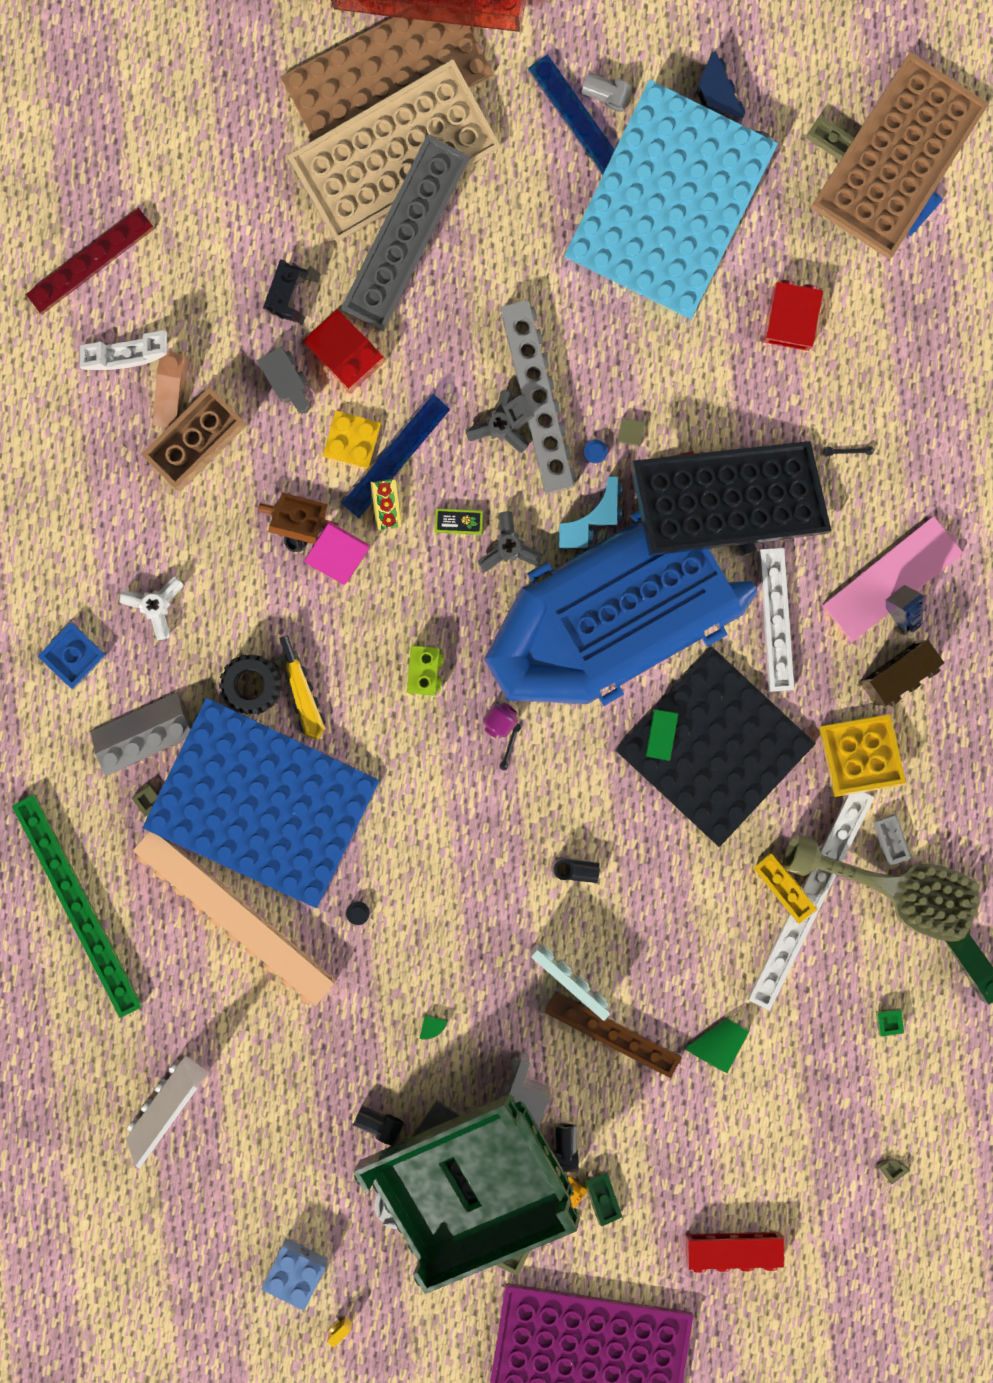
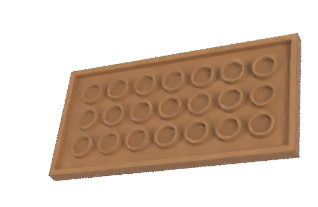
(378, 65)
(899, 155)

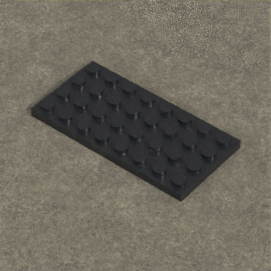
(730, 497)

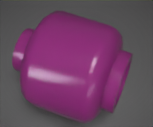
(500, 720)

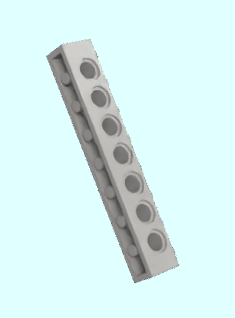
(524, 314)

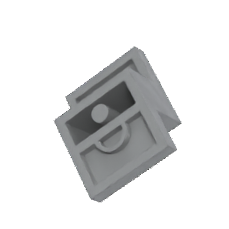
(527, 1091)

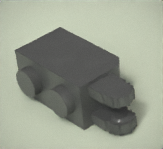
(284, 378)

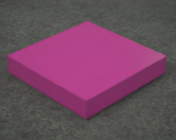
(336, 553)

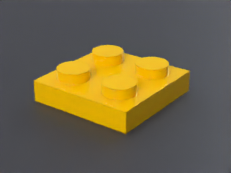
(352, 439)

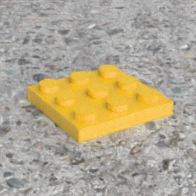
(862, 755)

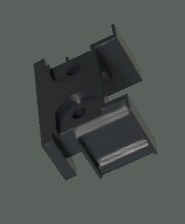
(280, 295)

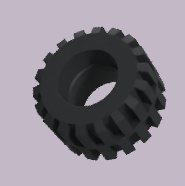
(230, 679)

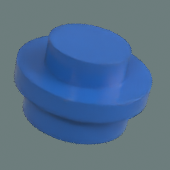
(595, 451)

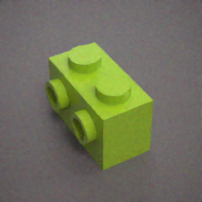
(424, 670)

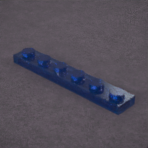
(572, 112)
(396, 453)

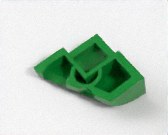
(720, 1044)

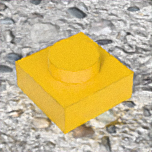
(338, 1331)

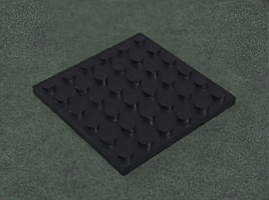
(725, 747)

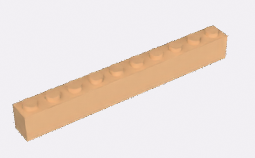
(235, 916)

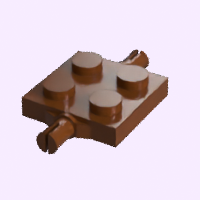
(296, 517)

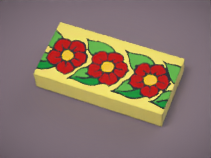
(386, 504)

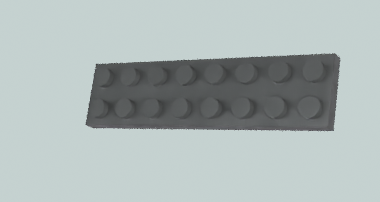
(405, 232)

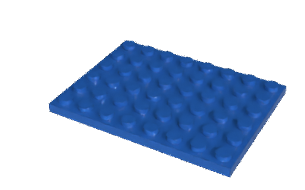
(261, 803)

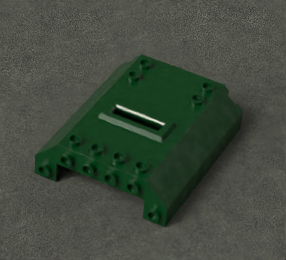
(509, 1170)

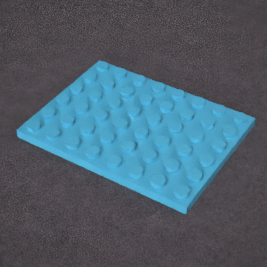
(670, 199)

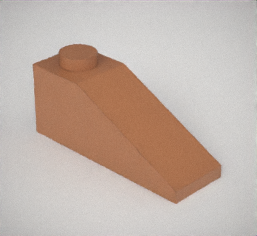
(169, 388)

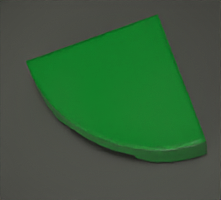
(432, 1027)

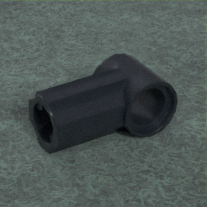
(578, 870)
(384, 1127)
(566, 1147)

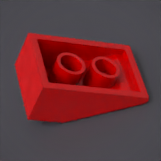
(344, 351)

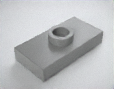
(891, 839)

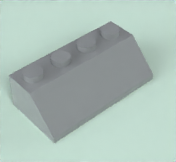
(141, 734)

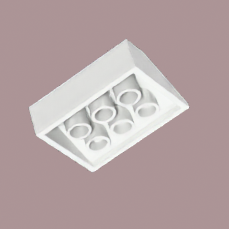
(164, 1109)

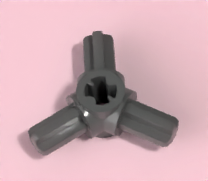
(487, 429)
(520, 551)

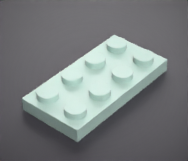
(577, 986)

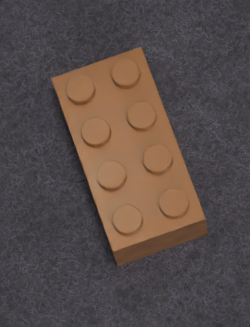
(194, 439)

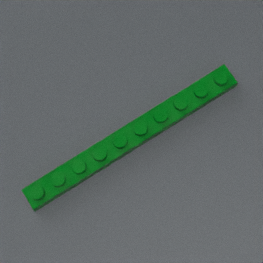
(77, 906)

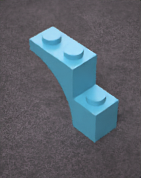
(576, 534)

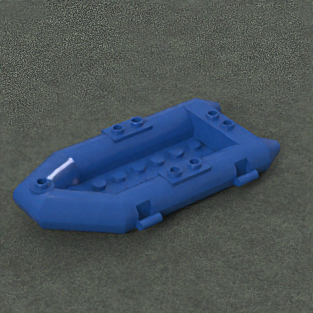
(610, 619)

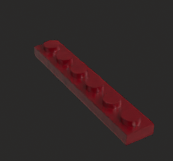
(90, 261)

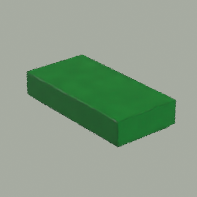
(661, 735)

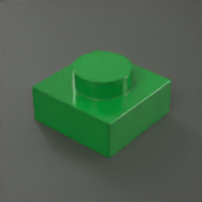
(890, 1022)

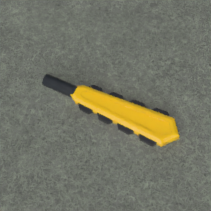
(306, 705)

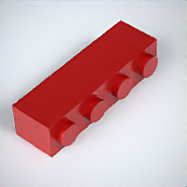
(734, 1251)

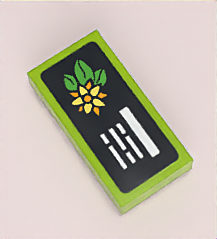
(458, 521)

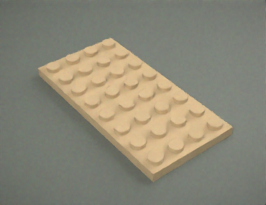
(364, 161)

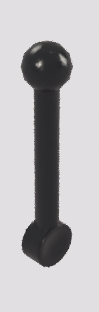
(829, 451)
(504, 765)

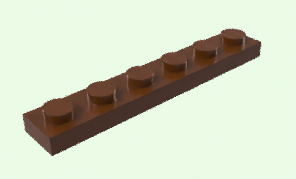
(613, 1034)

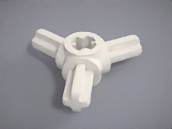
(143, 603)

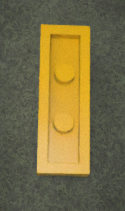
(785, 888)

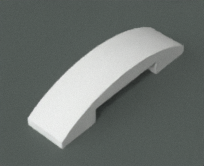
(124, 354)

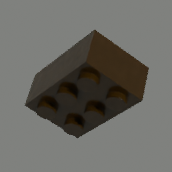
(902, 673)

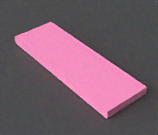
(908, 563)

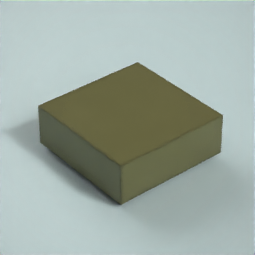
(630, 432)
(145, 799)

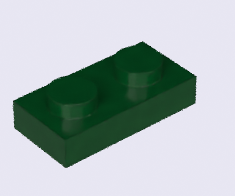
(603, 1198)

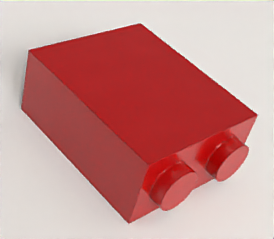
(793, 315)

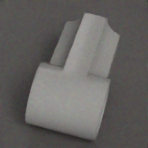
(613, 93)

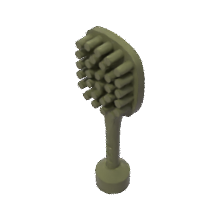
(925, 896)

